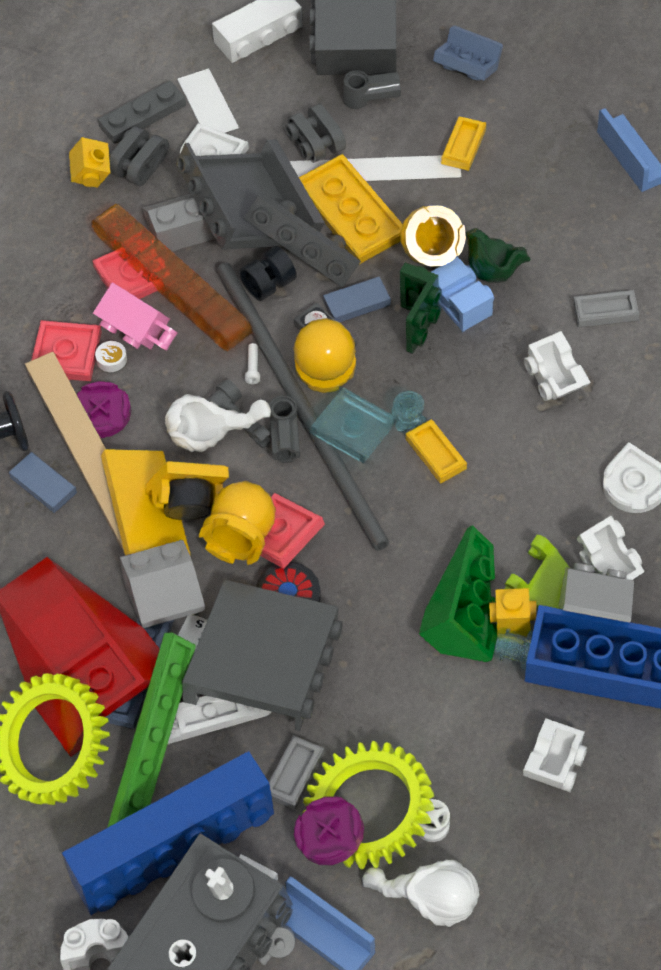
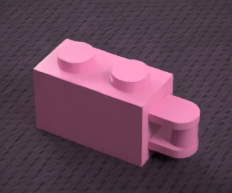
(134, 318)

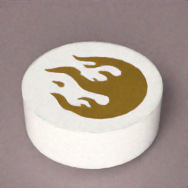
(111, 356)

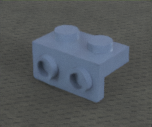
(469, 54)

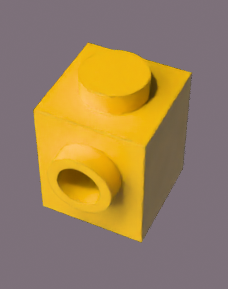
(89, 162)
(513, 611)

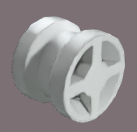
(440, 818)

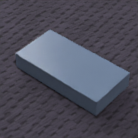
(357, 299)
(42, 482)

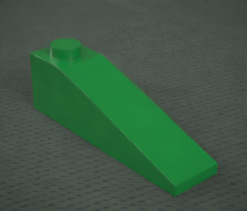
(459, 609)

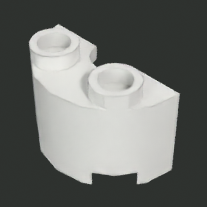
(554, 367)
(606, 549)
(555, 755)
(91, 941)

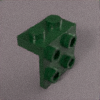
(421, 297)

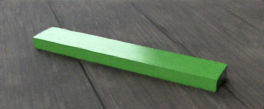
(153, 727)

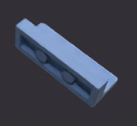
(629, 150)
(327, 929)

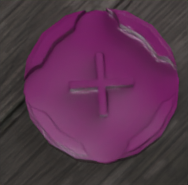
(106, 407)
(329, 831)

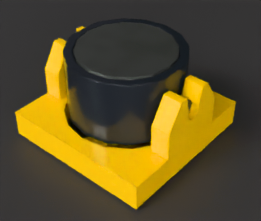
(189, 491)

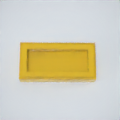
(463, 143)
(436, 451)

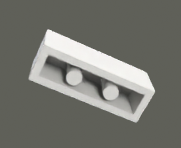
(256, 26)

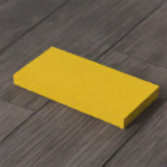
(352, 208)
(137, 518)

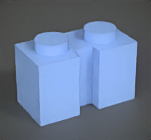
(463, 297)

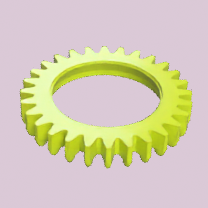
(41, 690)
(395, 762)

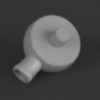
(282, 944)

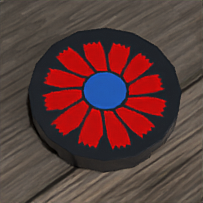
(292, 580)

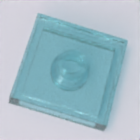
(353, 425)

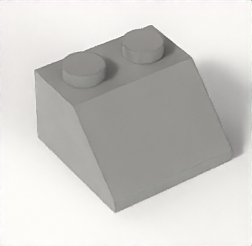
(178, 222)
(162, 583)
(597, 593)

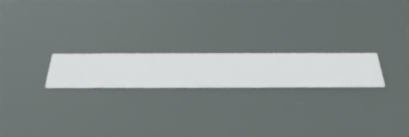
(391, 168)

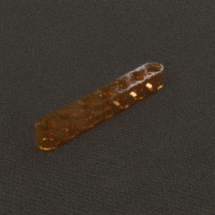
(172, 277)

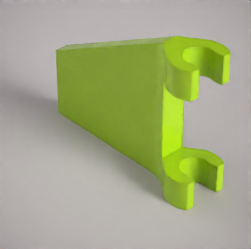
(548, 580)

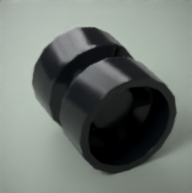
(271, 271)

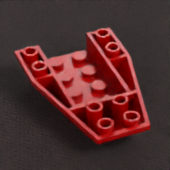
(74, 632)

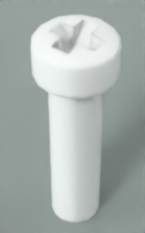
(252, 376)

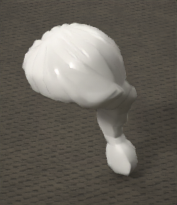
(201, 424)
(439, 891)

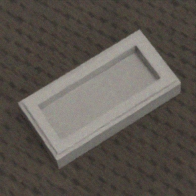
(606, 308)
(295, 772)

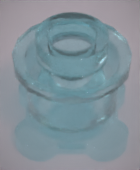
(408, 410)
(513, 647)

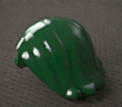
(492, 257)

